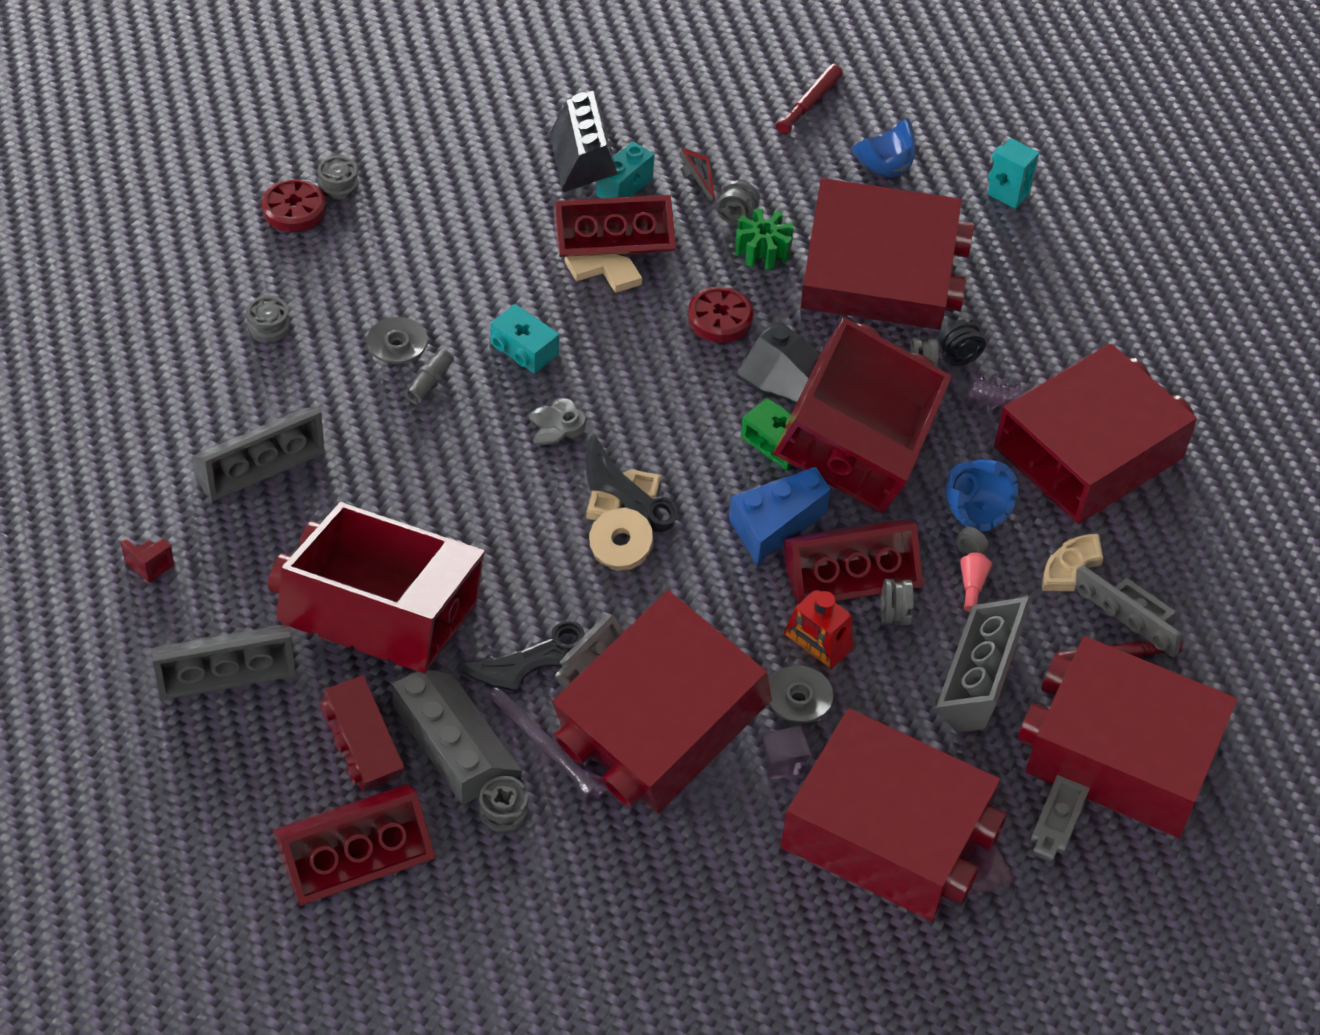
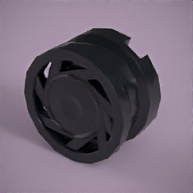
(961, 342)

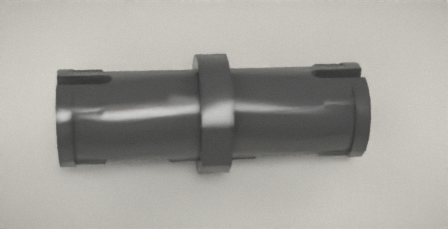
(429, 376)

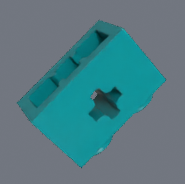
(634, 171)
(1012, 172)
(524, 338)

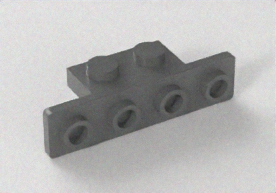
(1133, 607)

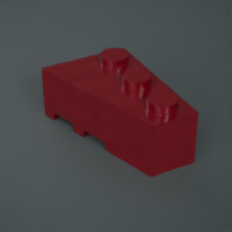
(361, 734)

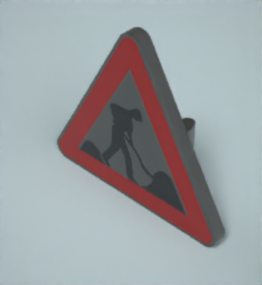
(698, 168)

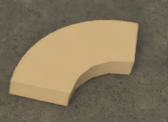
(1063, 564)

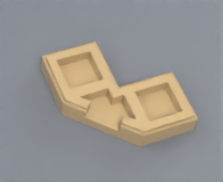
(617, 269)
(602, 502)

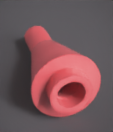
(975, 570)

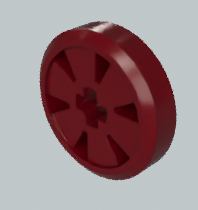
(284, 217)
(716, 327)

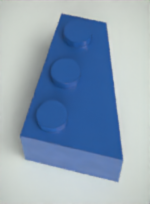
(778, 511)

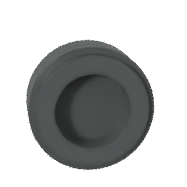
(971, 541)

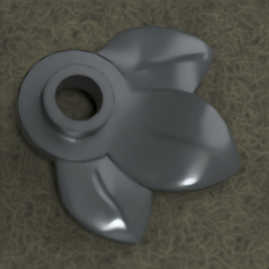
(557, 421)

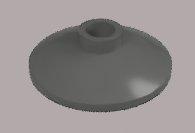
(397, 340)
(803, 684)

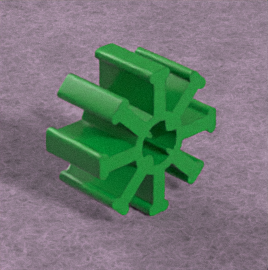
(764, 239)

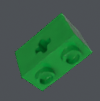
(764, 427)

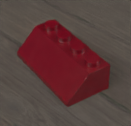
(614, 225)
(853, 560)
(354, 844)

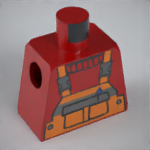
(821, 628)

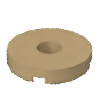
(614, 523)

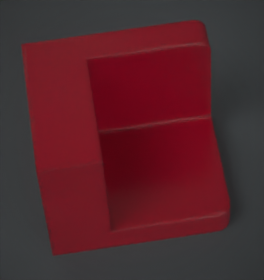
(149, 558)

